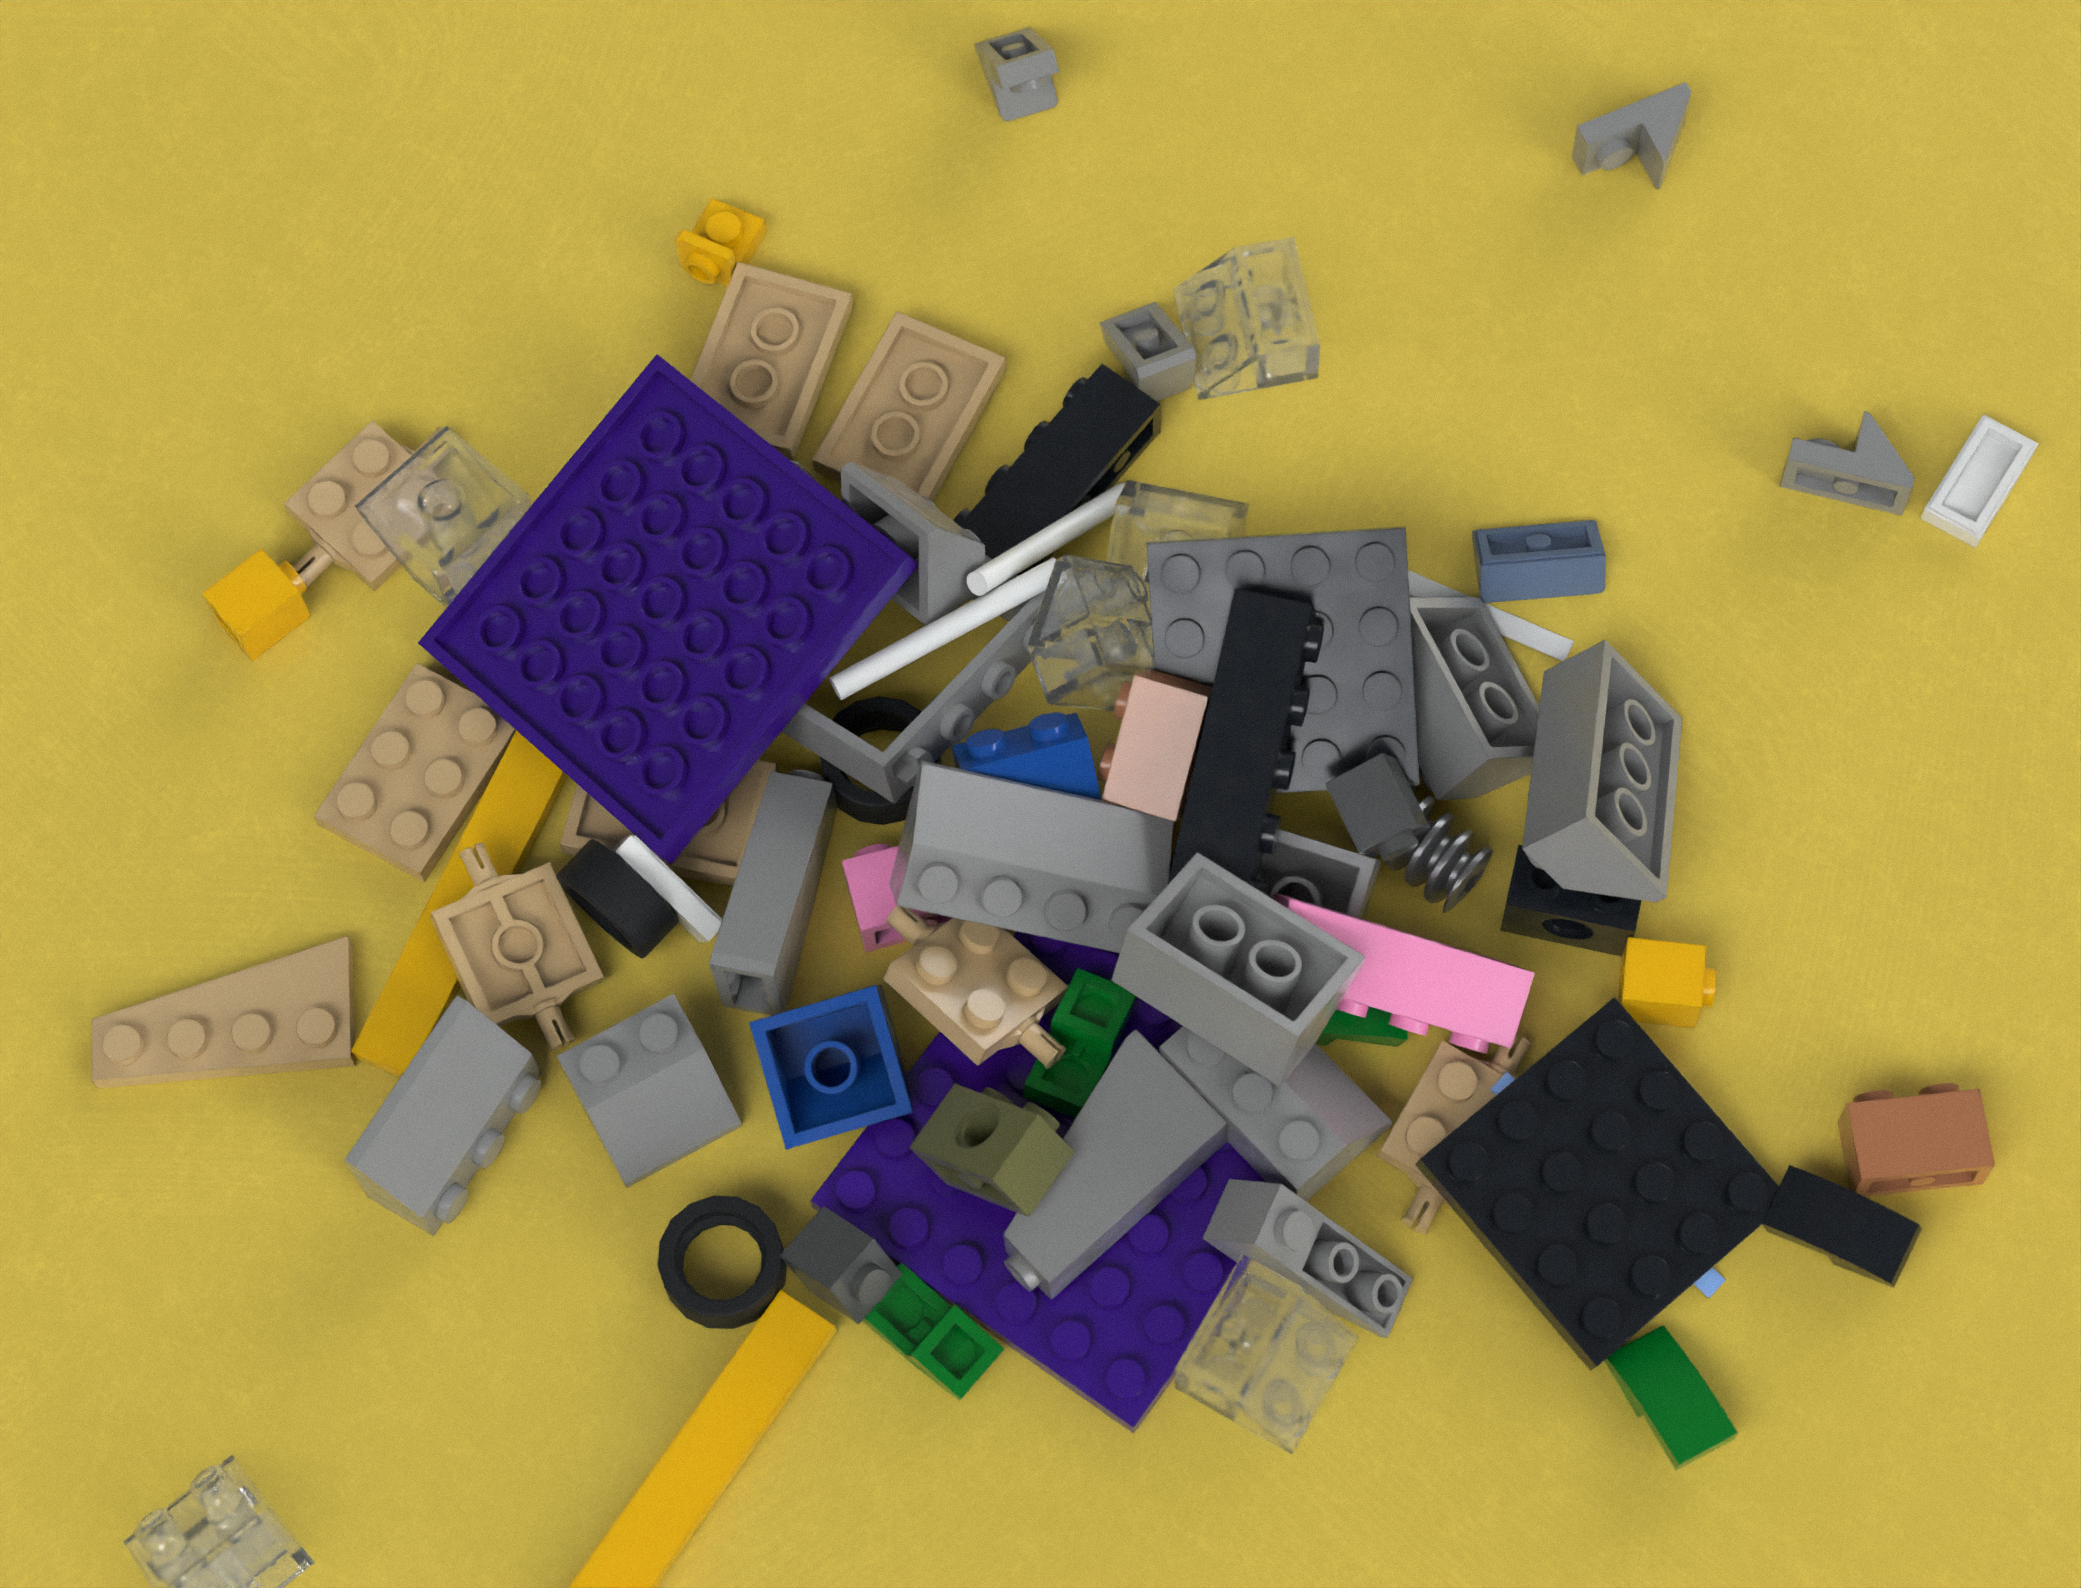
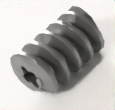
(1442, 860)

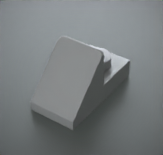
(1019, 73)
(1642, 128)
(1151, 351)
(1866, 477)

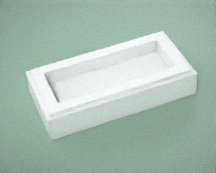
(1979, 481)
(685, 903)

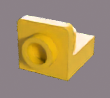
(719, 242)

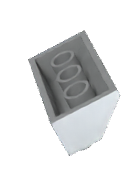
(1603, 779)
(1028, 857)

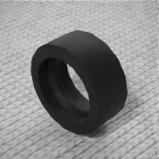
(861, 718)
(617, 898)
(701, 1217)

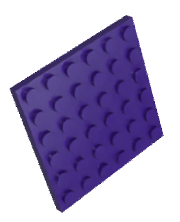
(667, 607)
(1119, 1321)

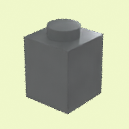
(1378, 807)
(841, 1265)

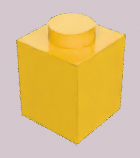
(258, 603)
(1665, 982)

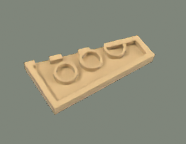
(250, 1022)

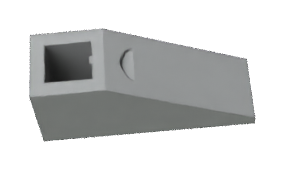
(1310, 1250)

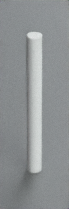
(1044, 542)
(942, 631)

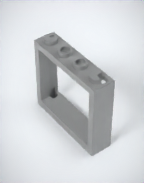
(938, 725)

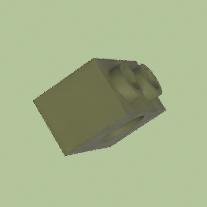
(993, 1148)

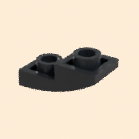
(1841, 1225)

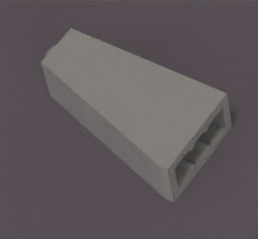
(774, 894)
(1130, 1150)

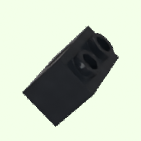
(1575, 918)

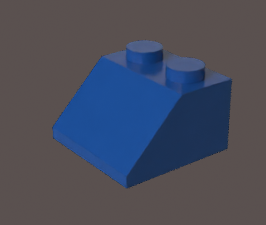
(1045, 754)
(832, 1066)

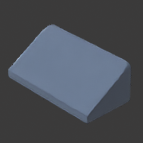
(1539, 561)

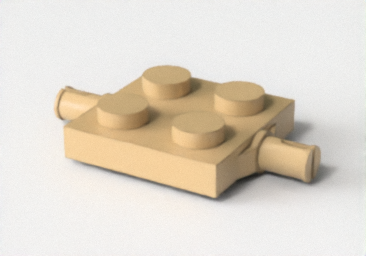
(329, 512)
(517, 946)
(976, 986)
(1443, 1100)

